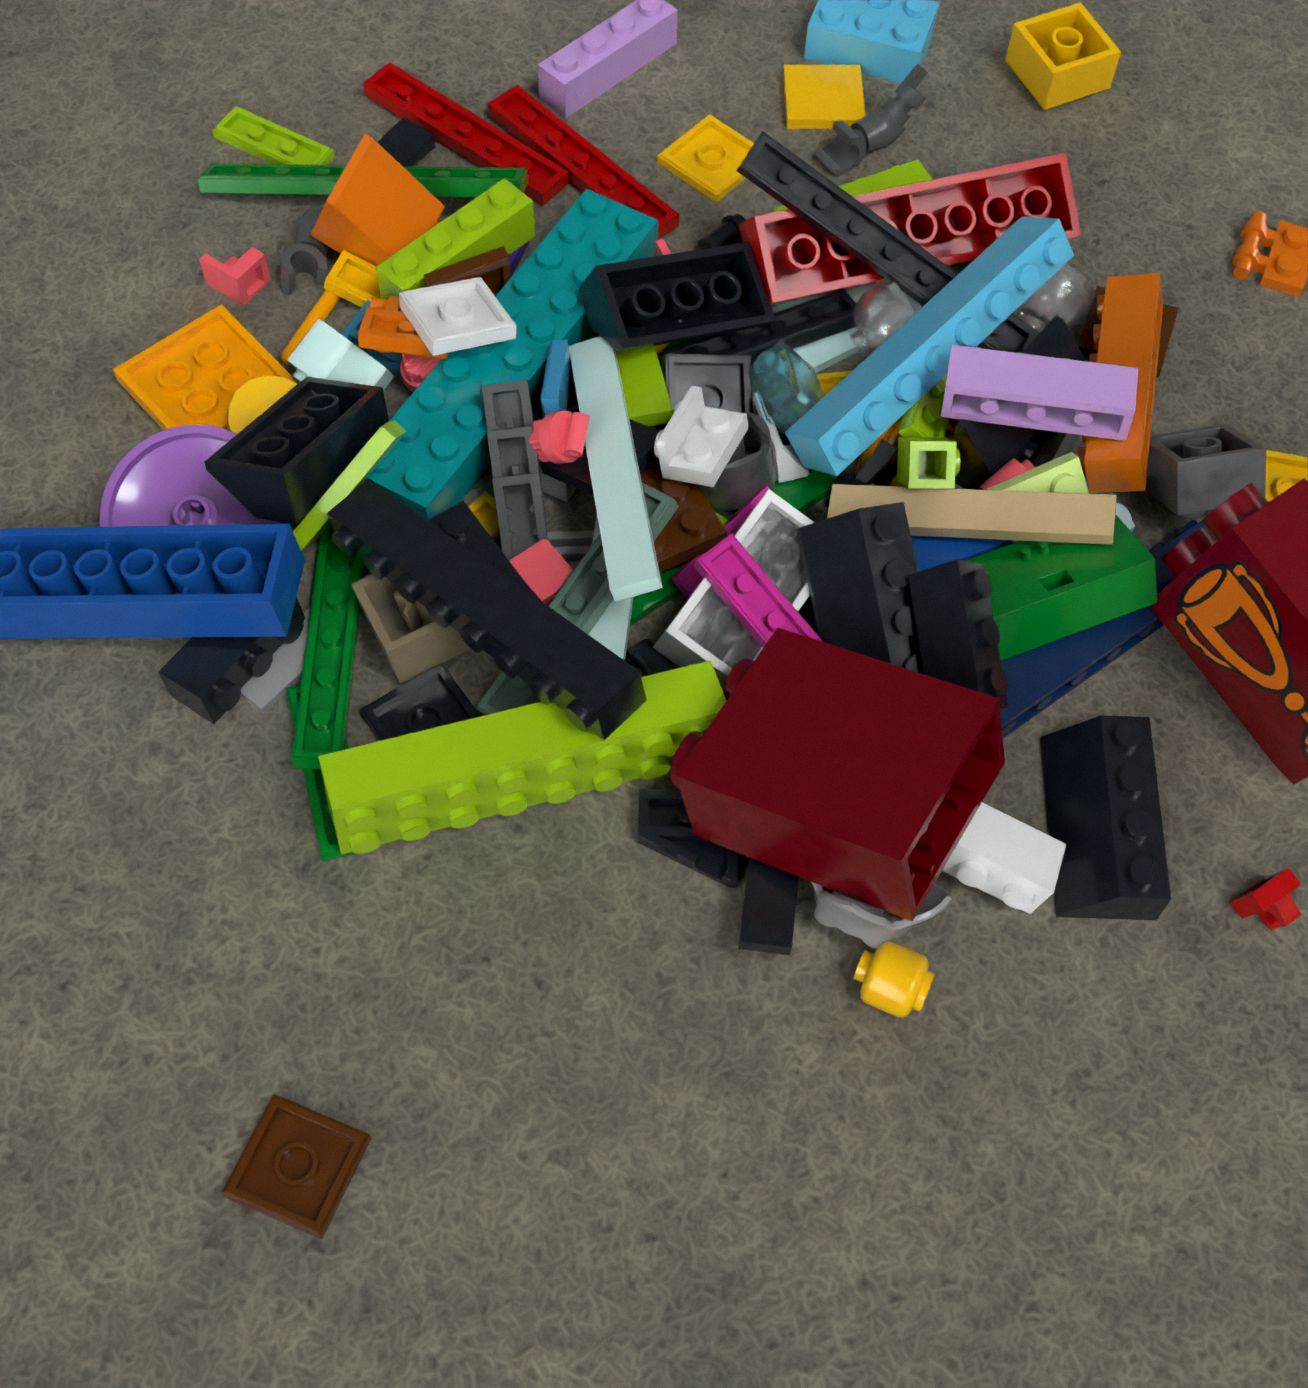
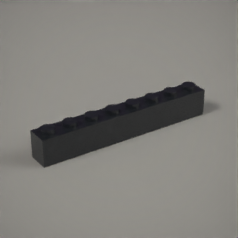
(488, 610)

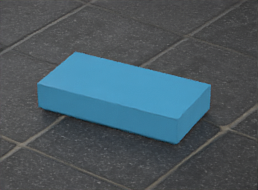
(556, 378)

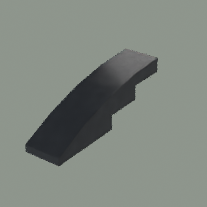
(768, 909)

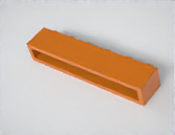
(1128, 338)

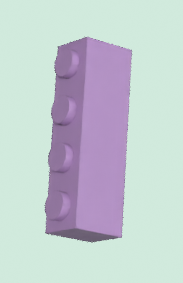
(607, 55)
(1040, 392)

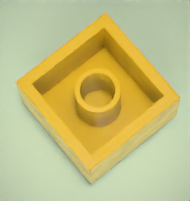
(1062, 55)

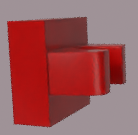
(1270, 900)

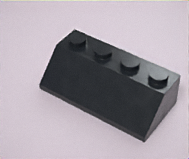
(676, 297)
(989, 446)
(298, 447)
(861, 583)
(1109, 817)

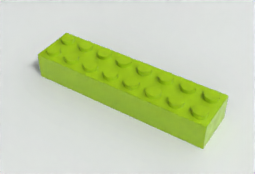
(507, 762)

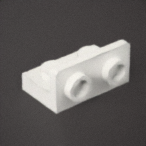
(698, 440)

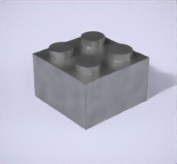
(1203, 468)

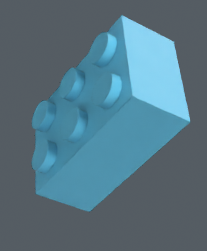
(876, 34)

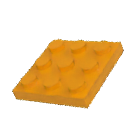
(197, 371)

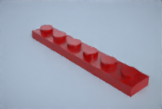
(463, 130)
(586, 164)

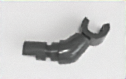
(875, 129)
(305, 255)

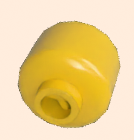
(894, 979)

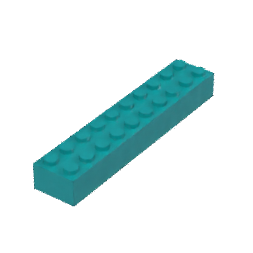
(446, 414)

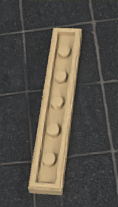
(990, 512)

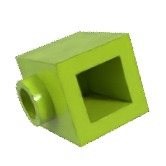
(927, 462)

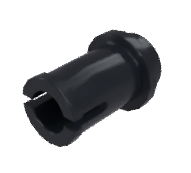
(725, 234)
(648, 659)

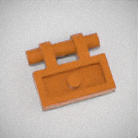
(1287, 261)
(389, 330)

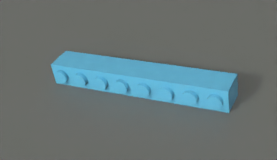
(920, 350)

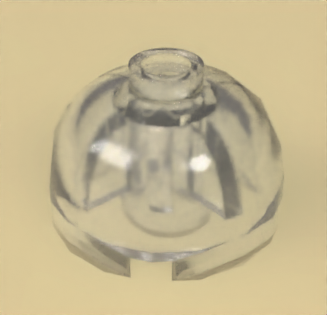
(1058, 296)
(879, 315)

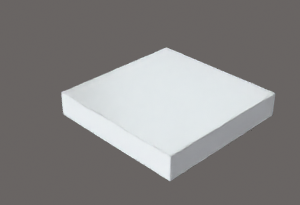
(457, 316)

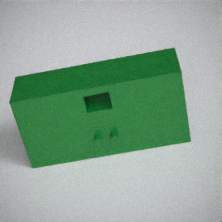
(1064, 587)

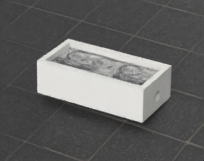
(706, 626)

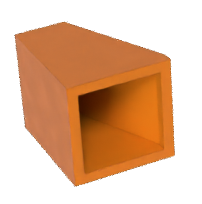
(375, 206)

